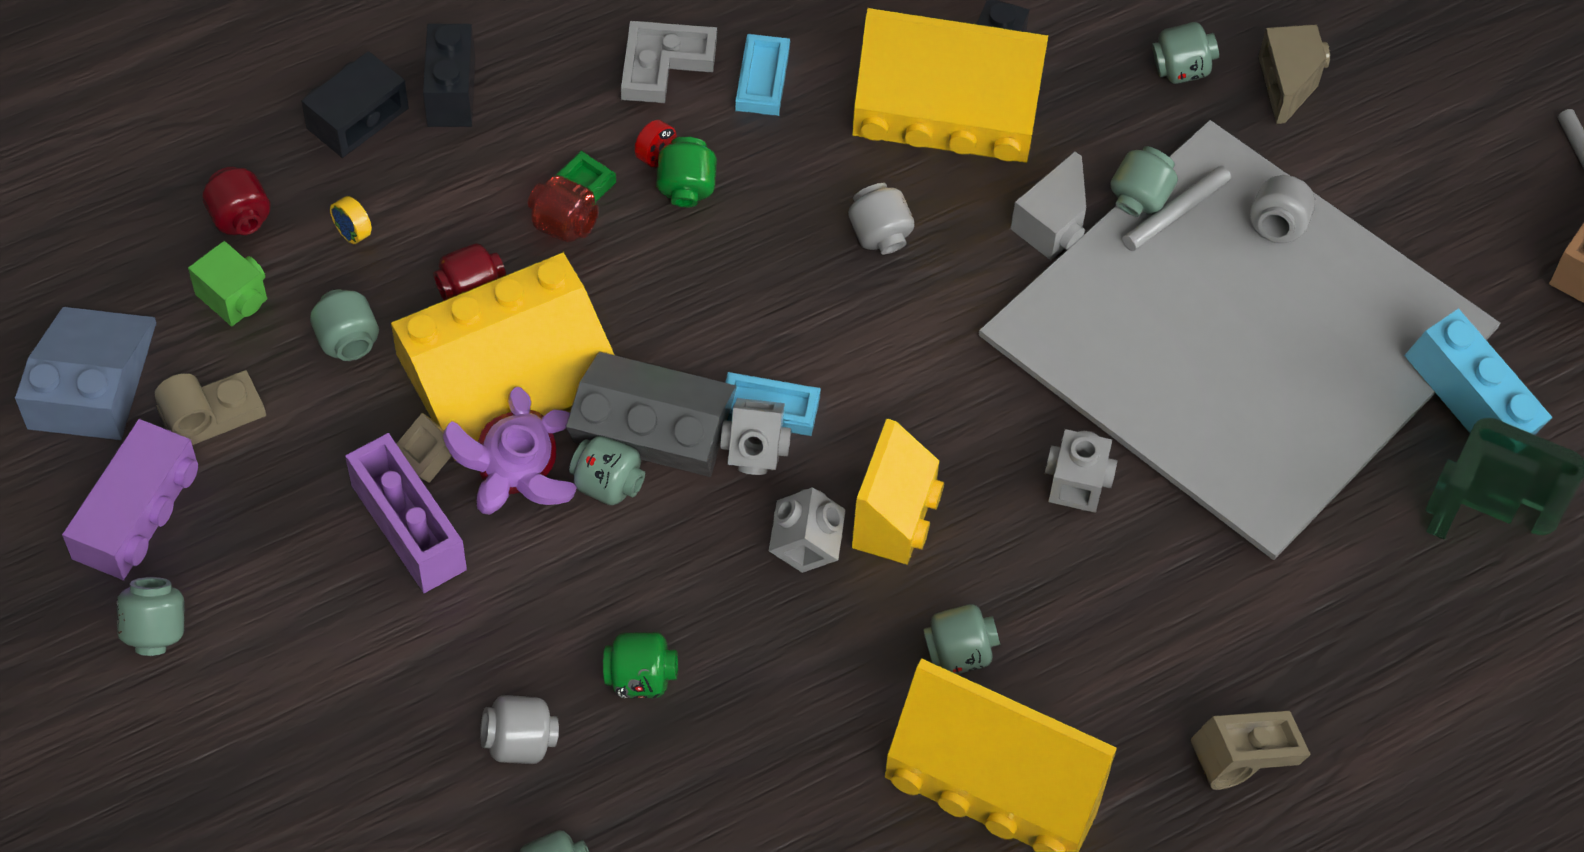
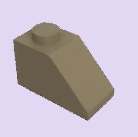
(1292, 66)

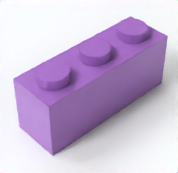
(131, 500)
(406, 512)

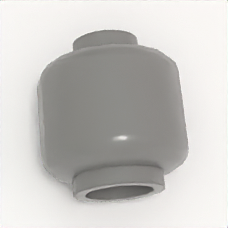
(1282, 209)
(881, 218)
(518, 729)

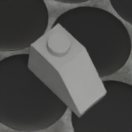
(1053, 209)

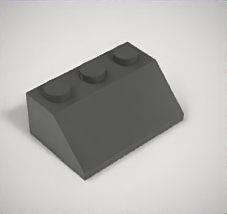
(657, 410)

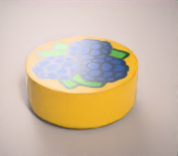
(350, 219)

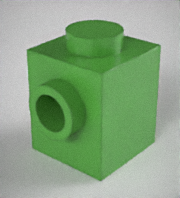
(229, 283)

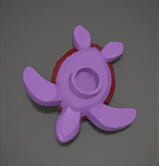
(513, 455)

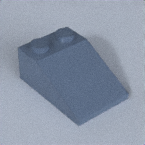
(85, 373)

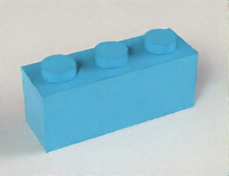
(1473, 376)

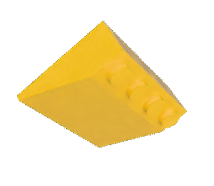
(948, 85)
(507, 334)
(997, 761)

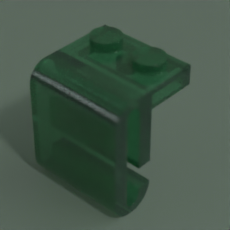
(1501, 471)

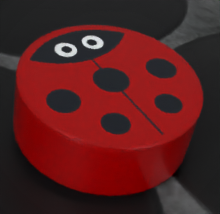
(652, 140)

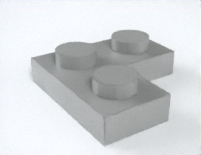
(660, 47)

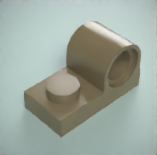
(209, 409)
(1241, 744)

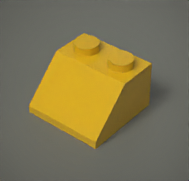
(896, 496)

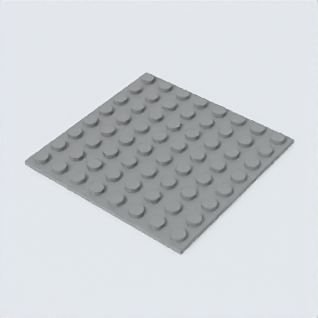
(1234, 357)

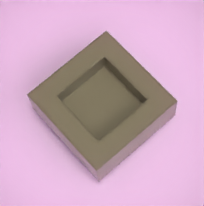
(424, 447)

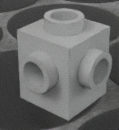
(759, 420)
(1080, 469)
(807, 530)

